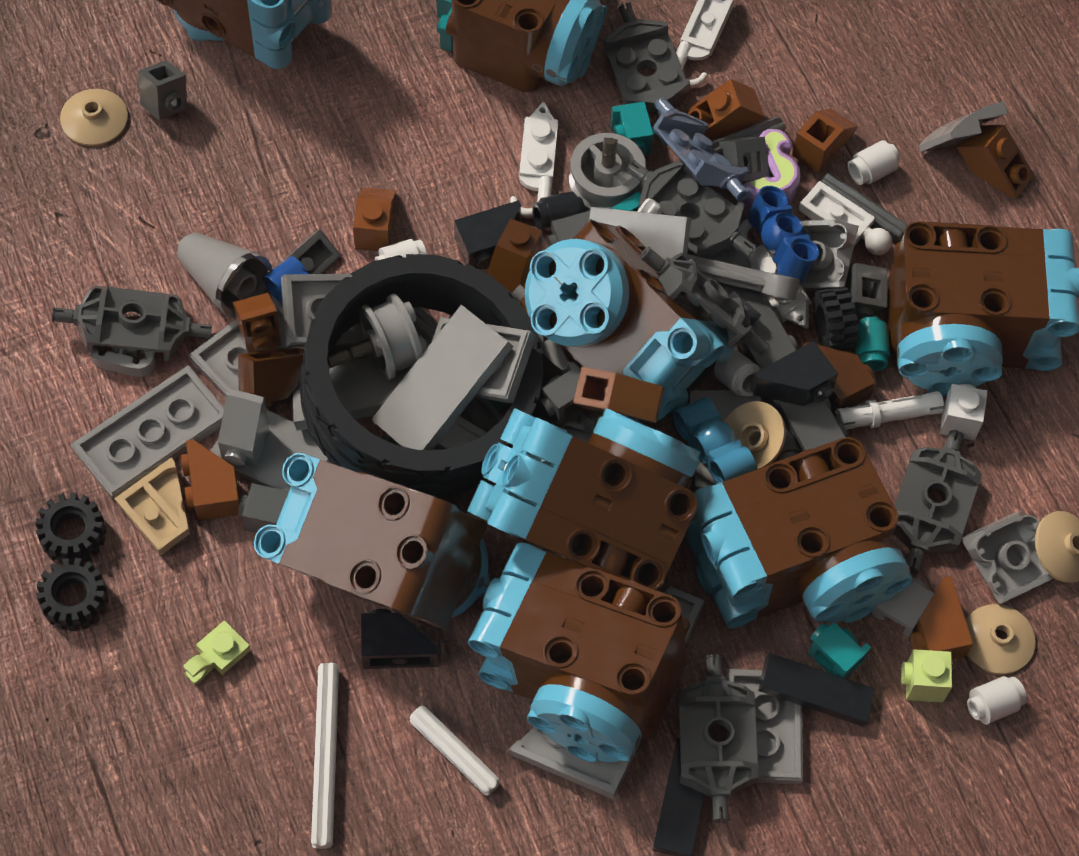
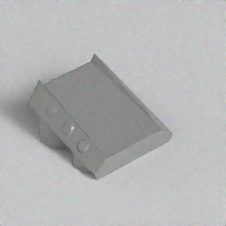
(835, 247)
(1007, 555)

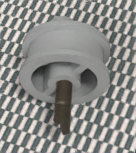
(600, 170)
(388, 337)

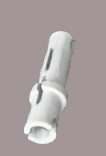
(875, 413)

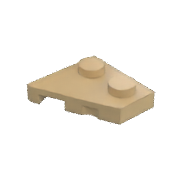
(157, 507)

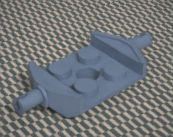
(687, 140)

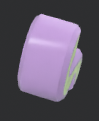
(782, 168)

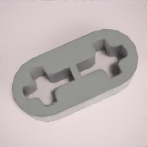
(121, 360)

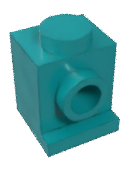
(634, 123)
(837, 650)

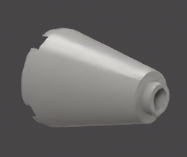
(223, 270)

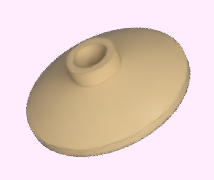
(97, 127)
(758, 419)
(1059, 545)
(997, 654)

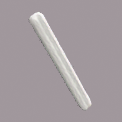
(325, 756)

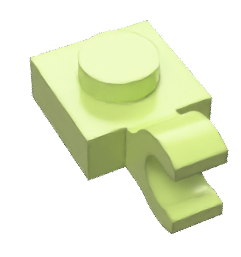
(217, 650)

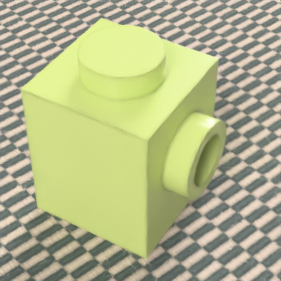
(927, 675)

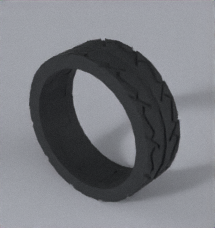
(426, 283)

